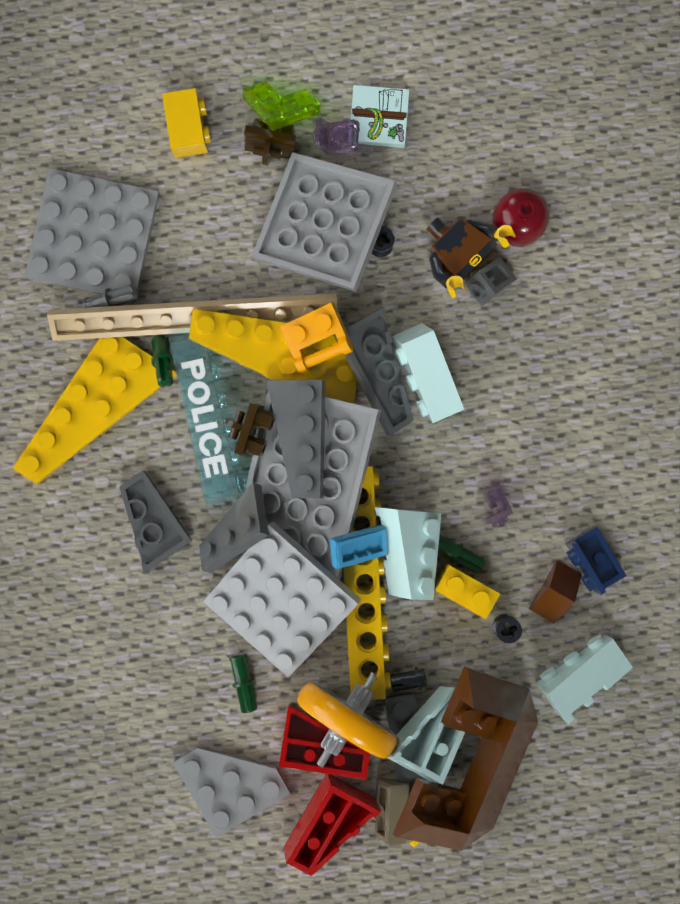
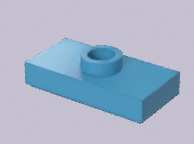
(358, 546)

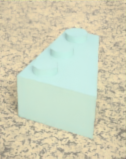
(427, 372)
(411, 551)
(583, 676)
(426, 743)

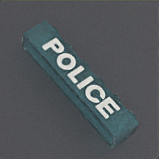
(206, 421)

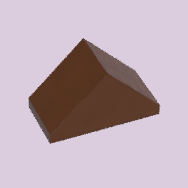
(557, 592)

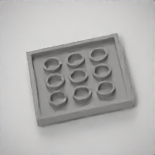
(324, 221)
(91, 233)
(281, 600)

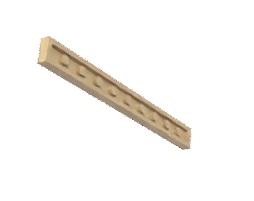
(173, 317)

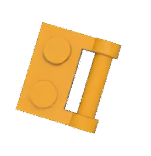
(312, 329)

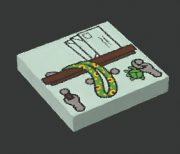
(380, 115)

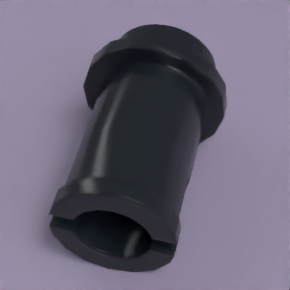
(408, 680)

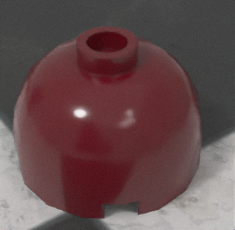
(525, 213)

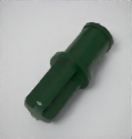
(162, 360)
(460, 555)
(243, 683)

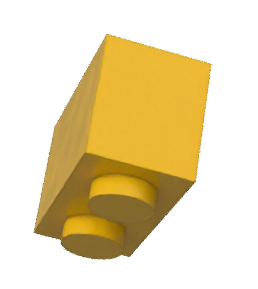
(185, 122)
(466, 591)

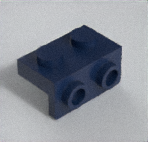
(595, 560)

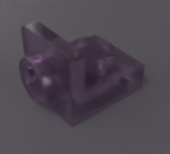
(336, 136)
(496, 499)

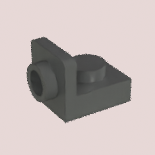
(490, 281)

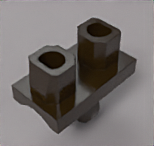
(268, 142)
(255, 417)

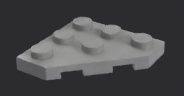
(229, 786)

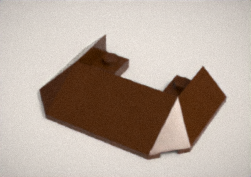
(506, 722)

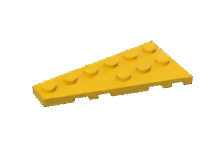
(263, 348)
(100, 394)

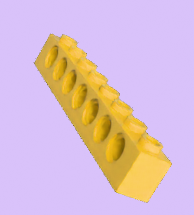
(374, 595)

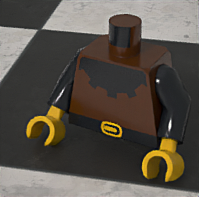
(462, 249)

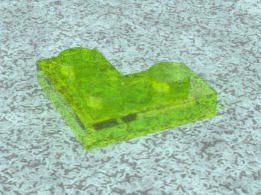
(280, 110)

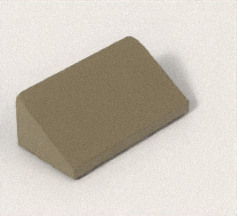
(391, 799)

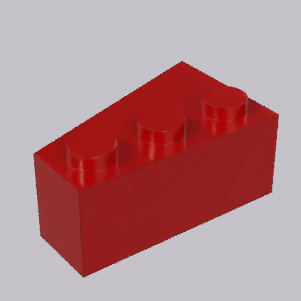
(303, 748)
(327, 823)

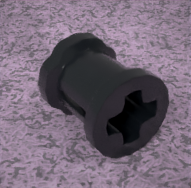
(387, 247)
(515, 630)

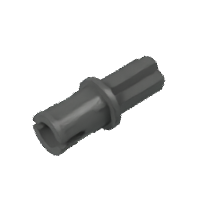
(112, 297)

